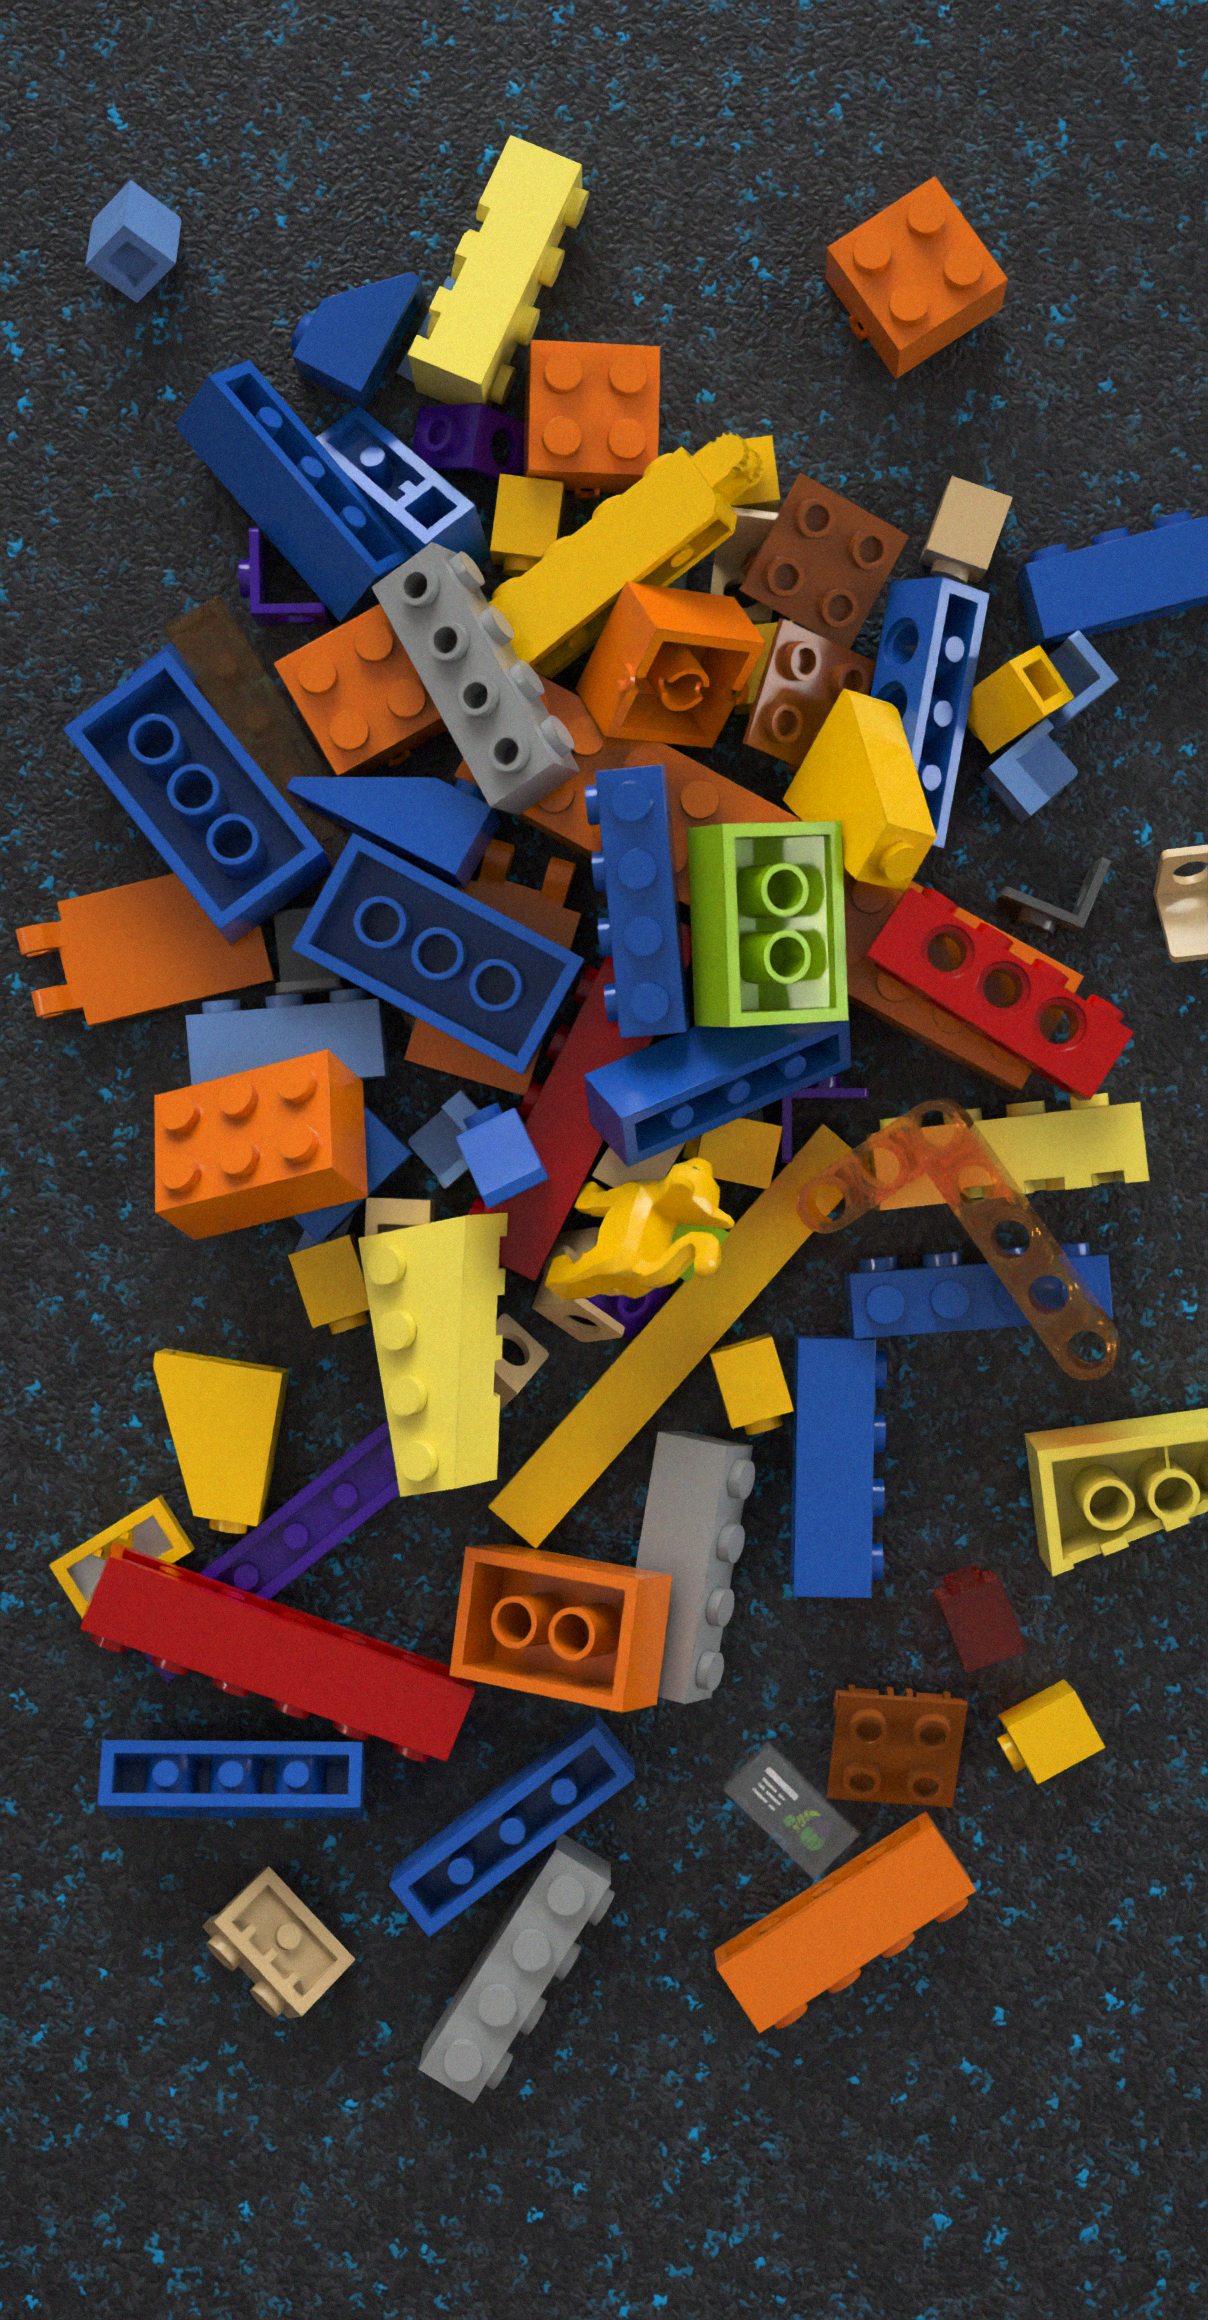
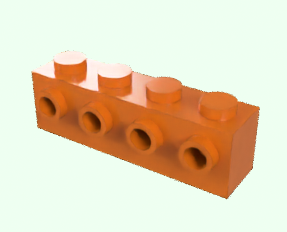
(844, 1923)

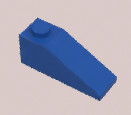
(404, 487)
(413, 817)

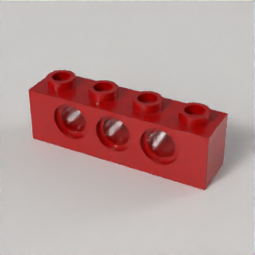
(1095, 1024)

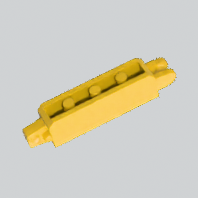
(636, 537)

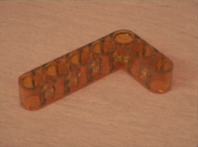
(978, 1217)

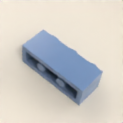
(238, 1040)

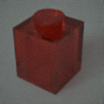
(978, 1618)

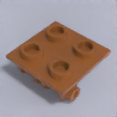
(822, 562)
(800, 690)
(896, 1746)

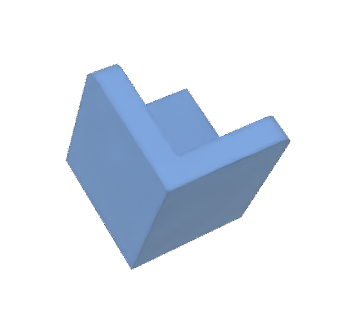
(133, 241)
(1084, 675)
(1030, 772)
(437, 1142)

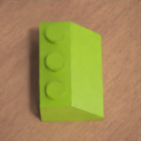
(767, 923)

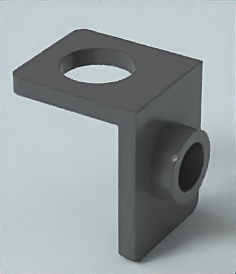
(1044, 916)
(296, 971)

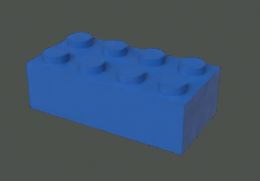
(199, 798)
(438, 954)

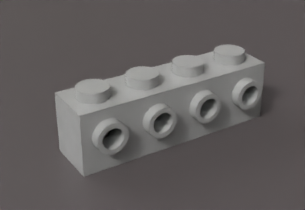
(477, 678)
(697, 1537)
(515, 1968)

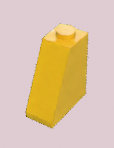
(868, 780)
(223, 1432)

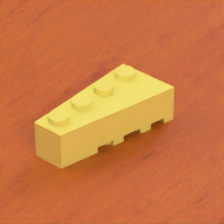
(499, 277)
(1037, 1148)
(438, 1347)
(1115, 1483)

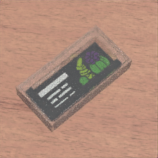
(790, 1810)

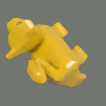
(638, 1232)

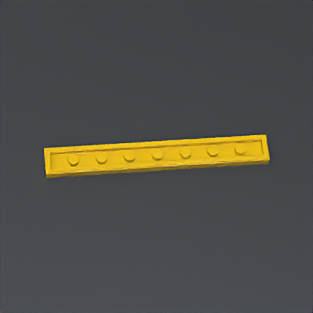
(667, 1348)

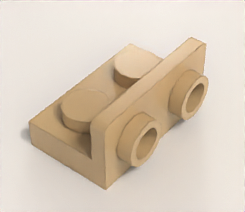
(277, 1946)

